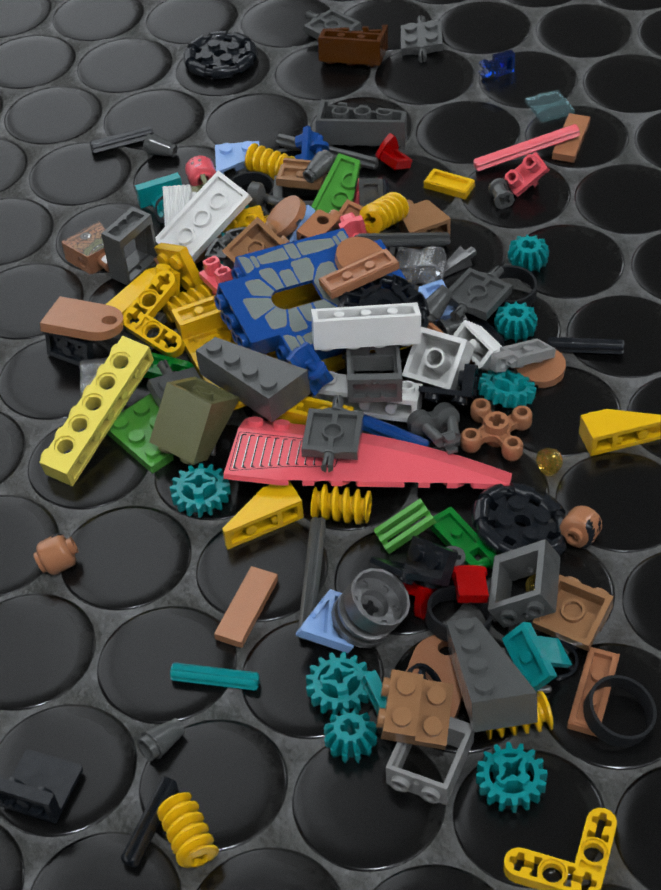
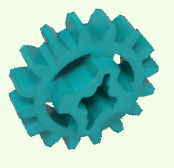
(507, 388)
(200, 490)
(337, 683)
(512, 782)

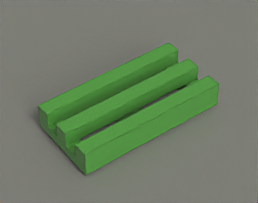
(402, 523)

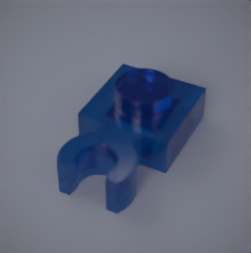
(501, 64)

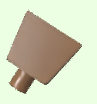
(424, 218)

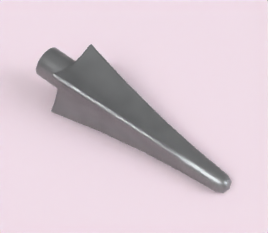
(459, 260)

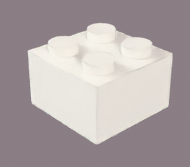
(437, 360)

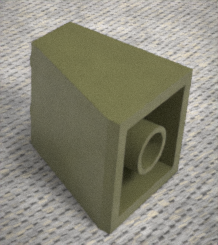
(192, 419)

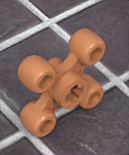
(496, 429)

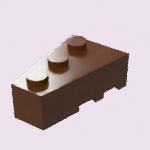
(353, 47)

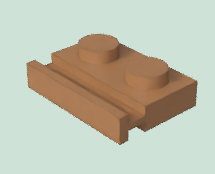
(291, 175)

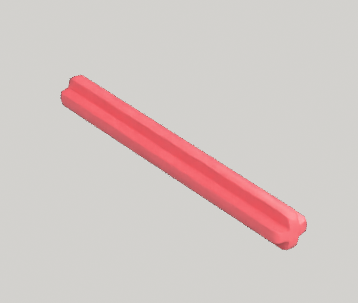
(526, 147)

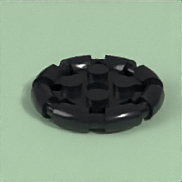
(217, 52)
(375, 295)
(495, 510)

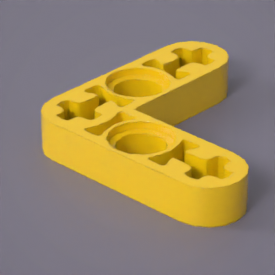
(147, 320)
(582, 867)

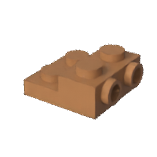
(254, 238)
(578, 615)
(415, 710)

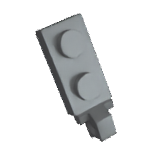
(521, 354)

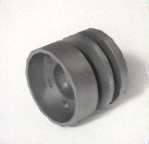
(370, 608)

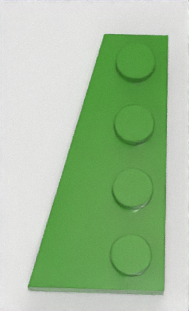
(338, 185)

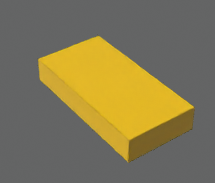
(449, 183)

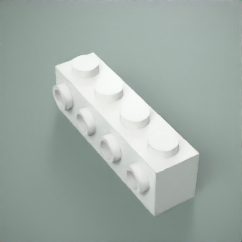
(366, 326)
(381, 410)

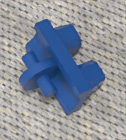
(309, 143)
(308, 359)

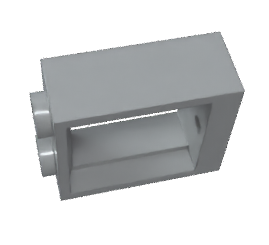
(460, 736)

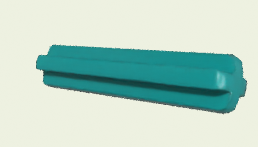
(214, 676)

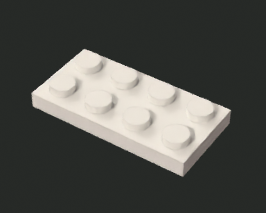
(205, 215)

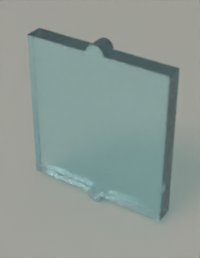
(549, 106)

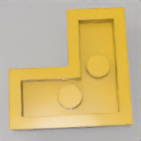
(180, 260)

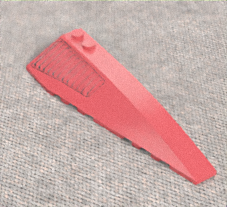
(273, 455)

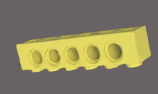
(83, 444)

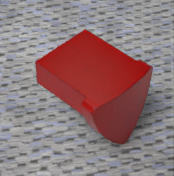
(389, 154)
(470, 583)
(421, 597)

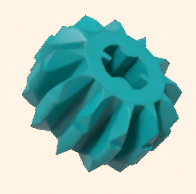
(528, 253)
(515, 321)
(350, 735)

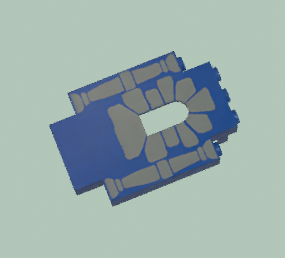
(259, 275)

